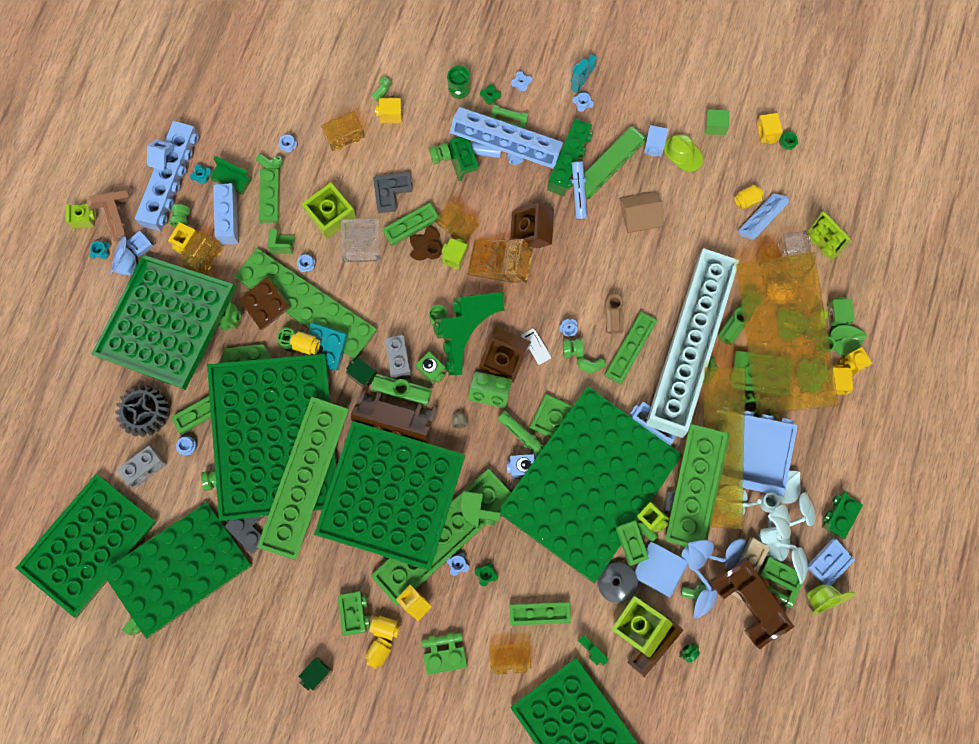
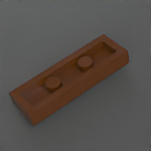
(643, 663)

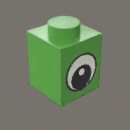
(840, 312)
(431, 368)

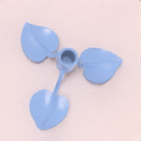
(696, 557)

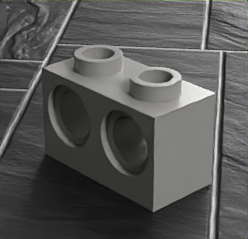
(397, 357)
(141, 467)

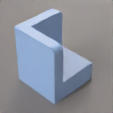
(157, 154)

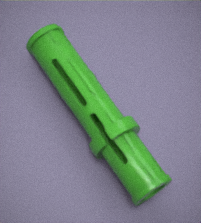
(521, 433)

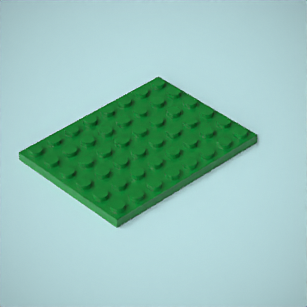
(255, 426)
(587, 482)

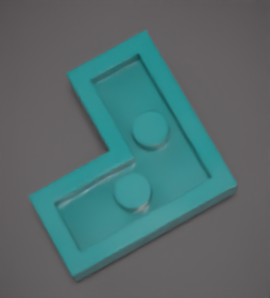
(582, 72)
(332, 343)

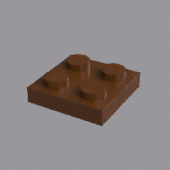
(265, 303)

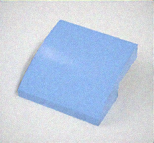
(661, 570)

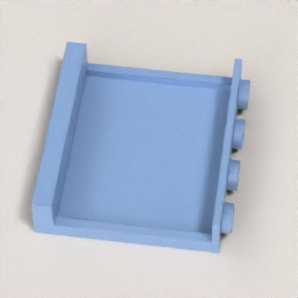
(767, 453)

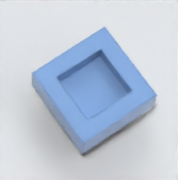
(139, 244)

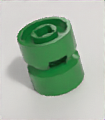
(459, 82)

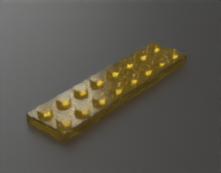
(726, 412)

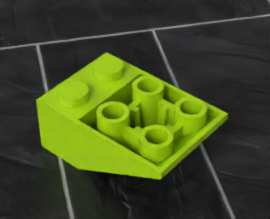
(828, 236)

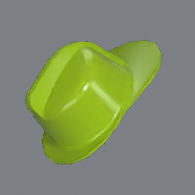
(683, 153)
(826, 597)

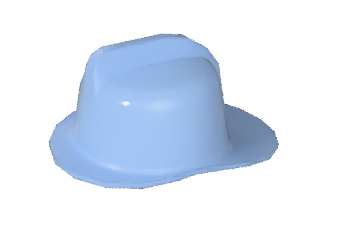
(123, 260)

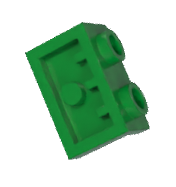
(842, 515)

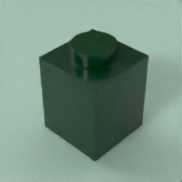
(361, 373)
(314, 674)

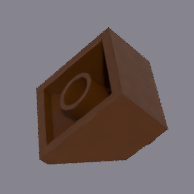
(533, 225)
(504, 354)

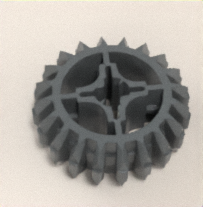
(145, 396)

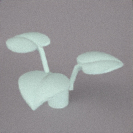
(770, 502)
(782, 531)

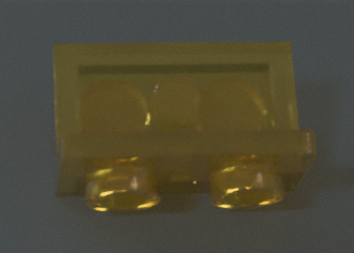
(510, 656)

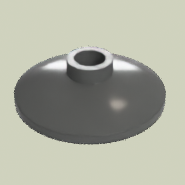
(627, 586)

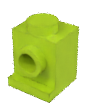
(75, 220)

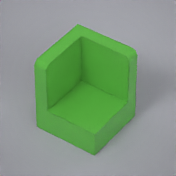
(717, 122)
(280, 243)

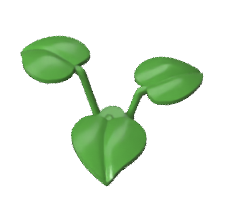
(846, 339)

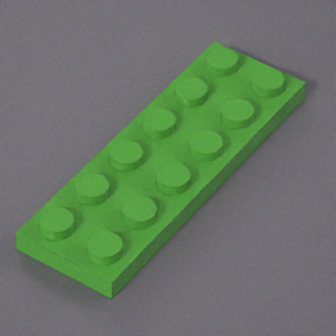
(697, 485)

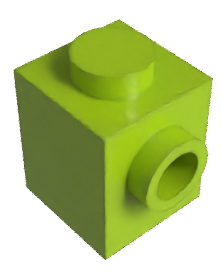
(454, 253)
(654, 518)

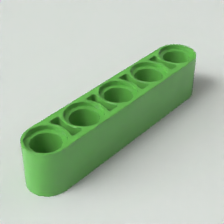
(612, 160)

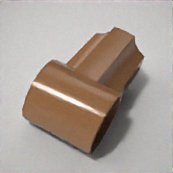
(614, 316)

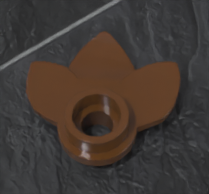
(423, 245)

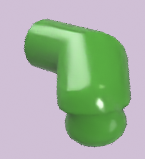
(385, 84)
(274, 163)
(590, 367)
(644, 530)
(693, 593)

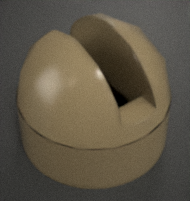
(459, 421)

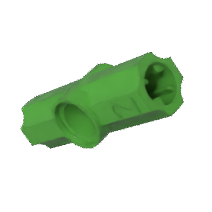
(732, 328)
(390, 385)

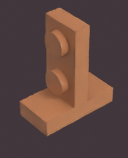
(110, 204)

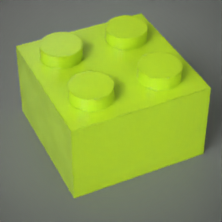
(327, 210)
(642, 626)

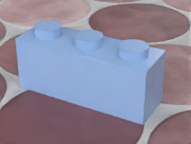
(225, 214)

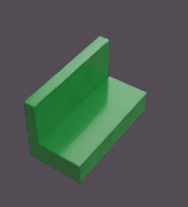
(462, 157)
(229, 173)

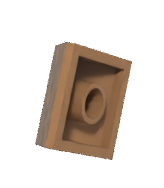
(642, 212)

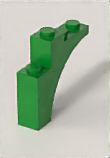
(457, 330)

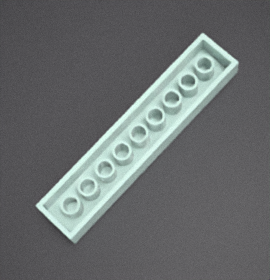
(692, 343)

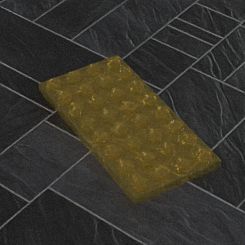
(786, 334)

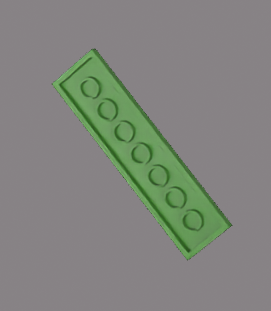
(307, 302)
(303, 479)
(396, 576)

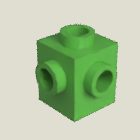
(230, 318)

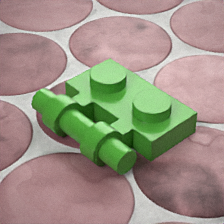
(444, 660)

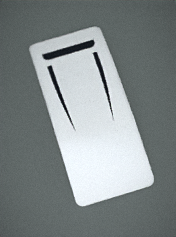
(537, 347)

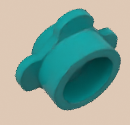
(205, 174)
(95, 246)

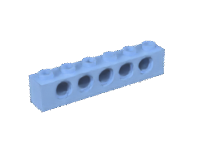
(506, 137)
(158, 182)

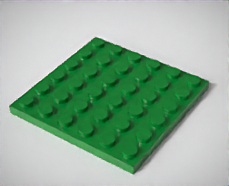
(164, 321)
(390, 495)

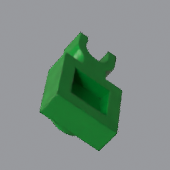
(596, 655)

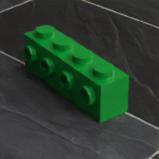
(572, 151)

